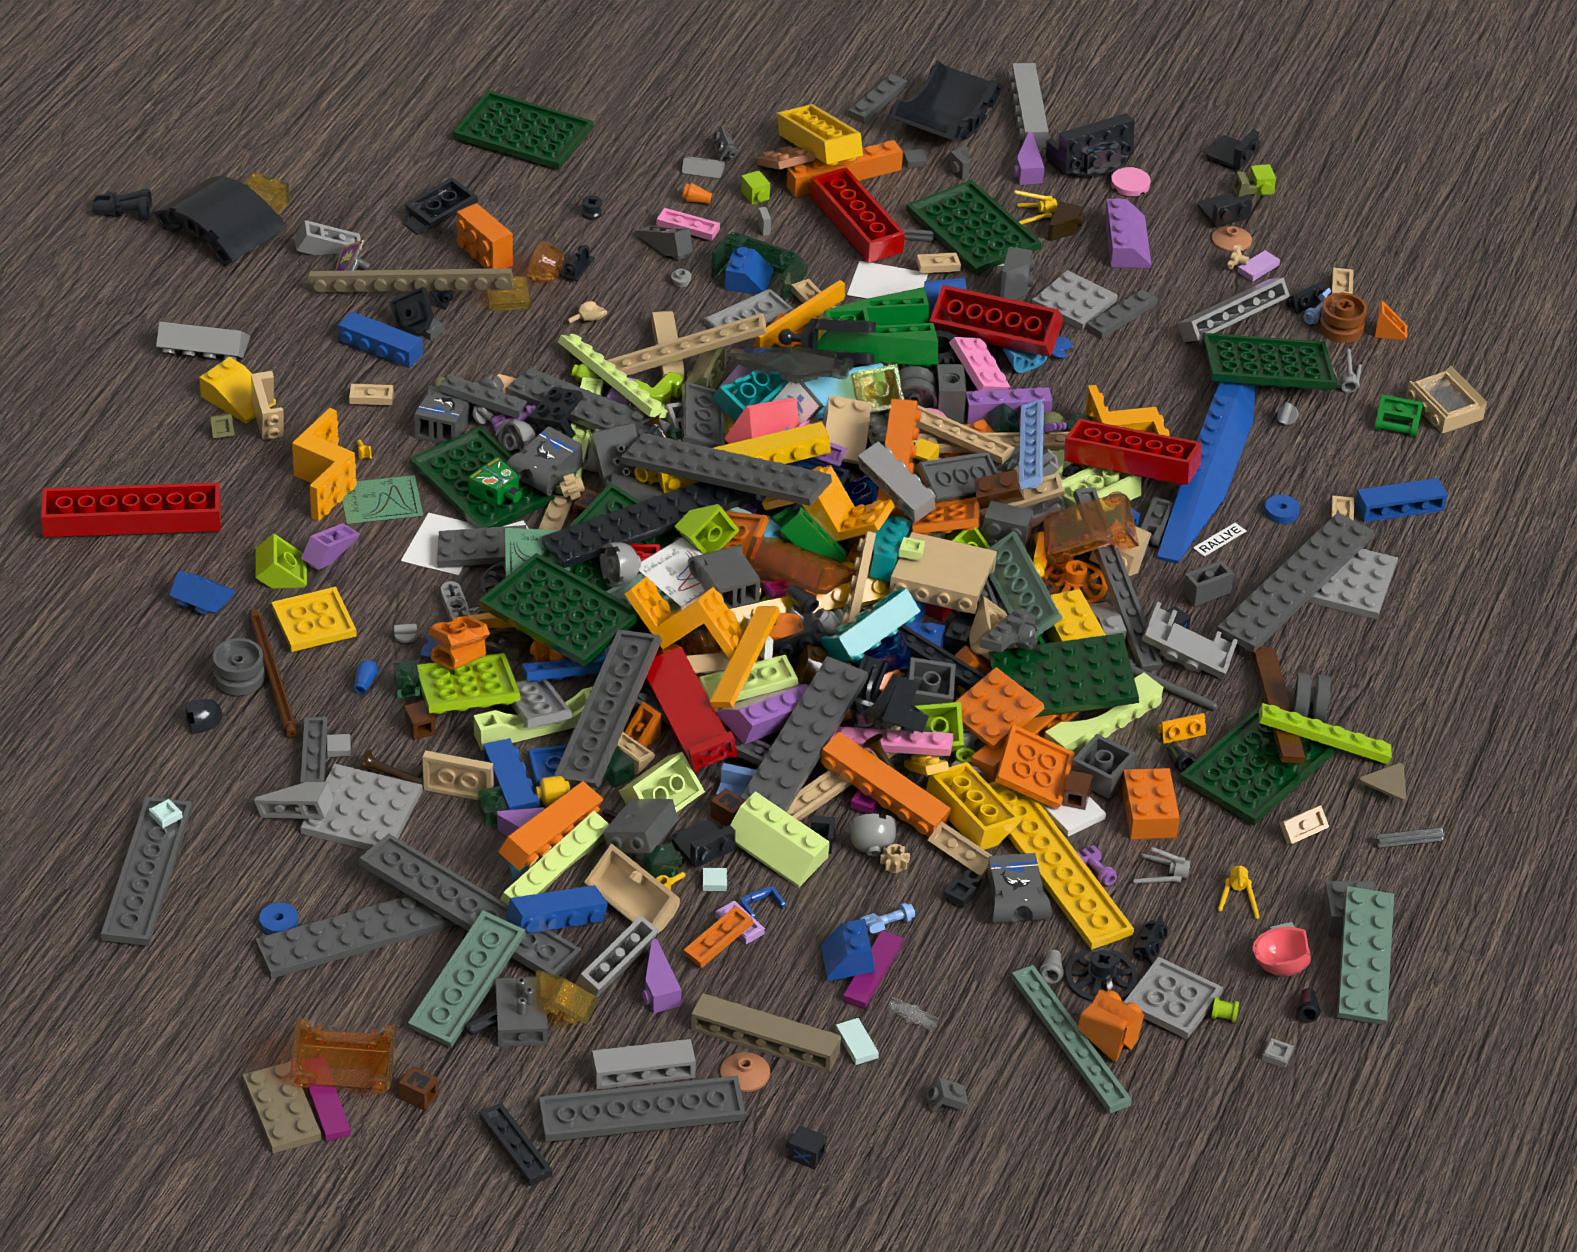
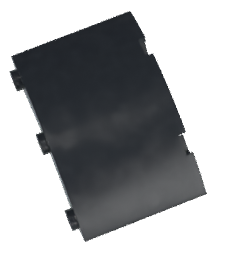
(948, 103)
(223, 214)

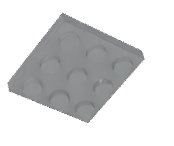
(1076, 299)
(1174, 997)

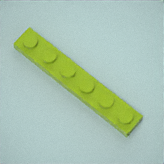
(1325, 733)

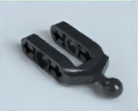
(809, 336)

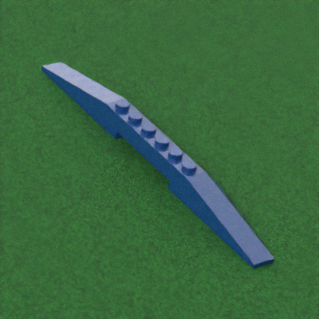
(1222, 445)

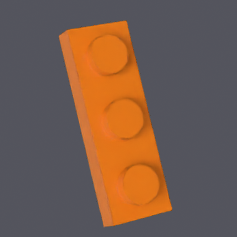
(718, 936)

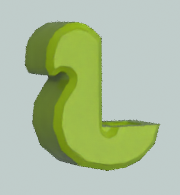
(666, 387)

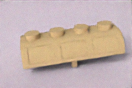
(632, 889)

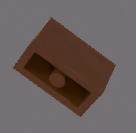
(998, 488)

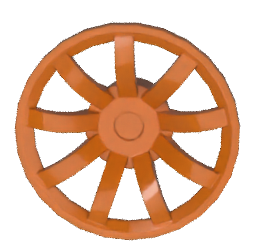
(1076, 576)

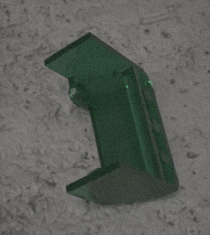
(782, 260)

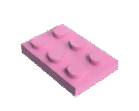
(979, 364)

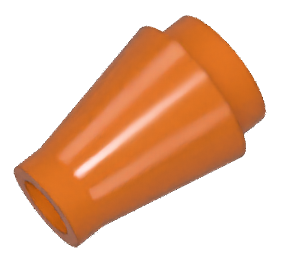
(695, 194)

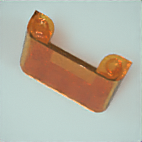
(1088, 528)
(343, 1058)

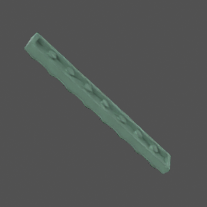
(1071, 1040)

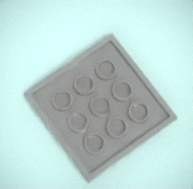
(1359, 584)
(364, 808)

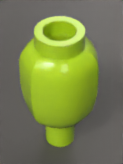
(583, 370)

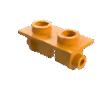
(1182, 728)

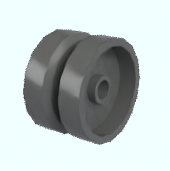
(919, 386)
(238, 666)
(1312, 698)

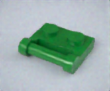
(1399, 409)

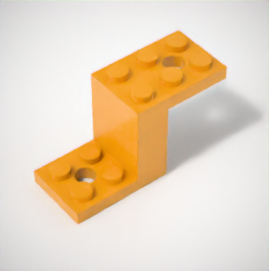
(1139, 419)
(324, 464)
(837, 513)
(706, 609)

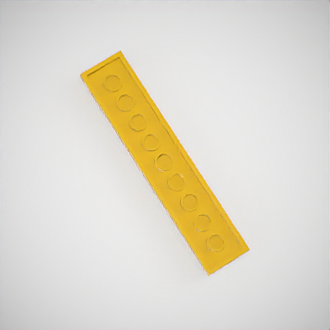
(1065, 873)

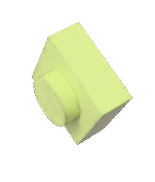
(911, 549)

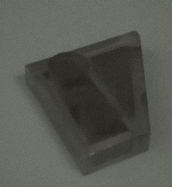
(508, 641)

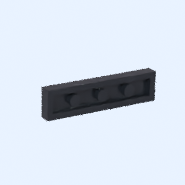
(515, 1144)

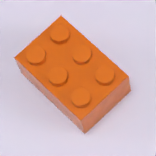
(484, 237)
(1150, 803)

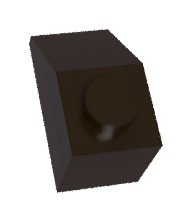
(1065, 221)
(809, 663)

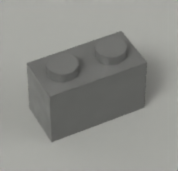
(1208, 583)

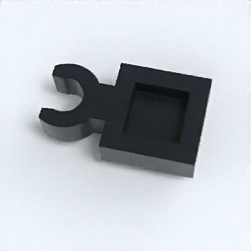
(962, 891)

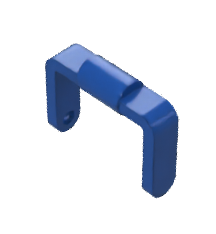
(760, 894)

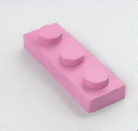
(698, 226)

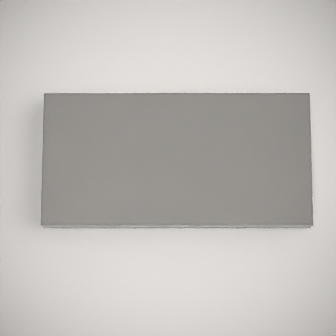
(765, 302)
(540, 704)

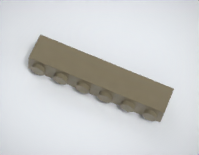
(766, 1032)

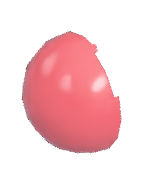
(1282, 951)

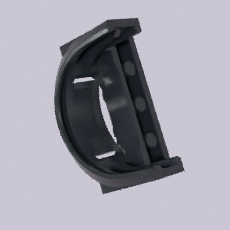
(1067, 155)
(888, 706)

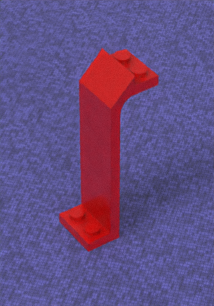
(688, 709)

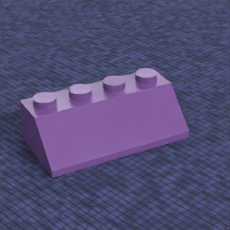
(1126, 235)
(982, 402)
(762, 714)

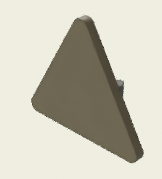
(1388, 780)

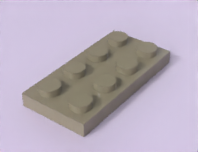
(281, 1108)

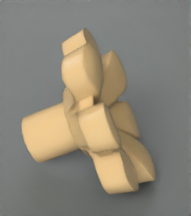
(1237, 257)

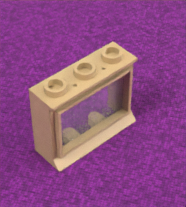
(1448, 400)

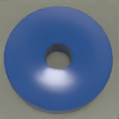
(1282, 509)
(278, 918)

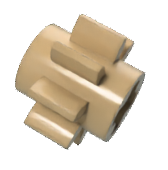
(572, 486)
(895, 858)

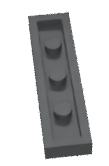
(877, 98)
(1122, 314)
(314, 749)

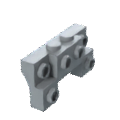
(1041, 509)
(1187, 646)

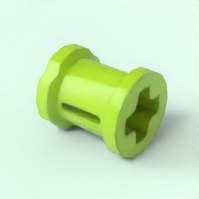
(1225, 1010)

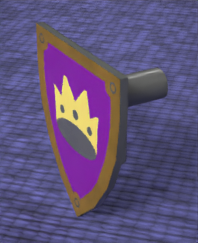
(349, 258)

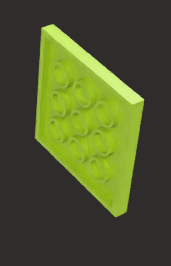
(472, 685)

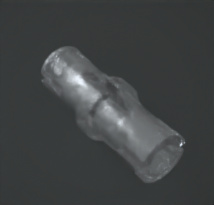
(912, 1013)

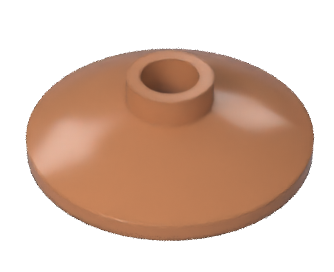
(1228, 236)
(750, 1068)

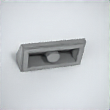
(703, 167)

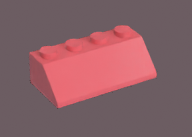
(764, 420)

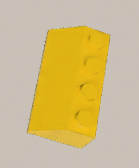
(974, 805)

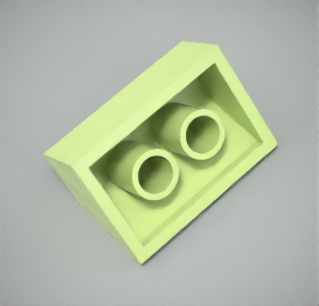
(666, 780)

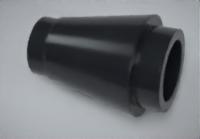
(802, 599)
(1180, 756)
(1308, 1006)

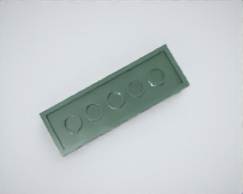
(1021, 583)
(1365, 955)
(466, 979)

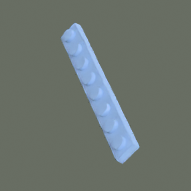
(1031, 445)

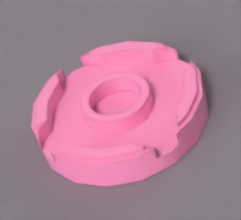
(1130, 181)

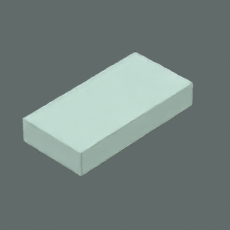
(857, 1041)

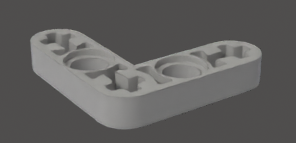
(457, 599)

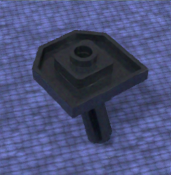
(413, 311)

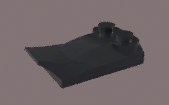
(437, 205)

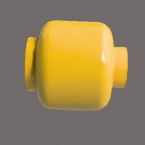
(552, 789)

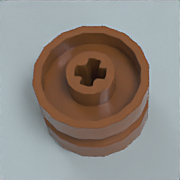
(1343, 317)

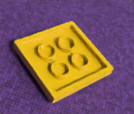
(313, 619)

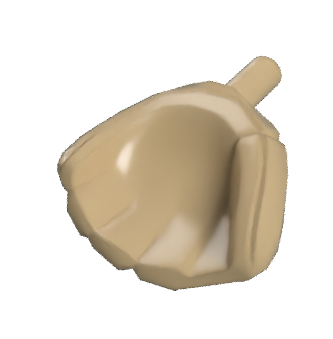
(589, 311)

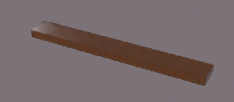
(1275, 693)

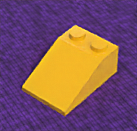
(229, 389)

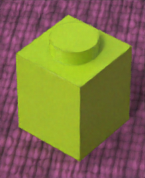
(1263, 179)
(755, 187)

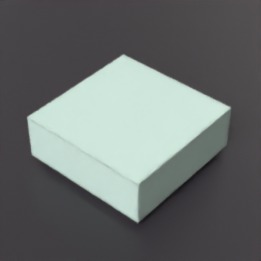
(165, 813)
(714, 879)

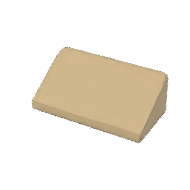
(636, 752)

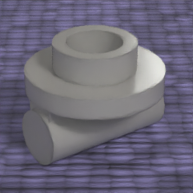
(482, 414)
(1287, 414)
(405, 632)

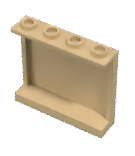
(946, 575)

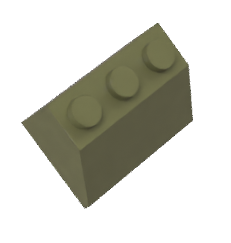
(708, 369)

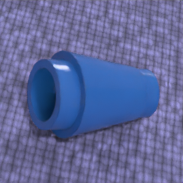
(365, 674)

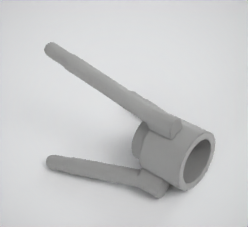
(1349, 381)
(1178, 867)

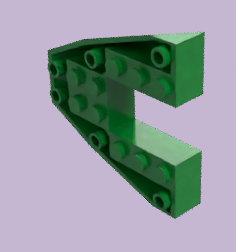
(901, 329)

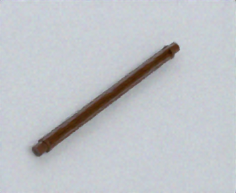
(273, 675)

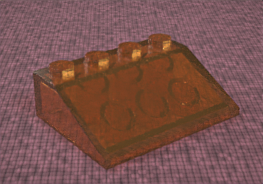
(797, 565)

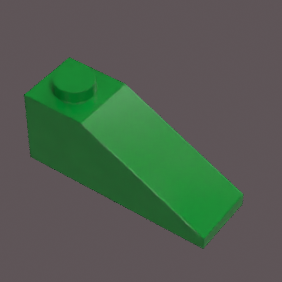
(808, 534)

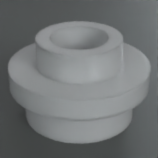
(681, 277)

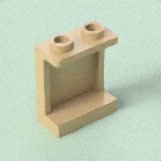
(262, 394)

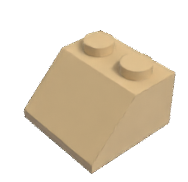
(1131, 557)

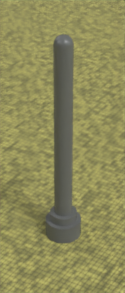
(1178, 690)

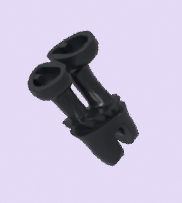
(114, 204)

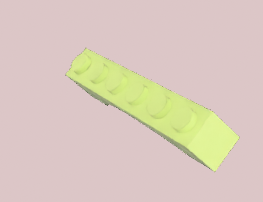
(498, 726)
(1077, 734)
(572, 847)

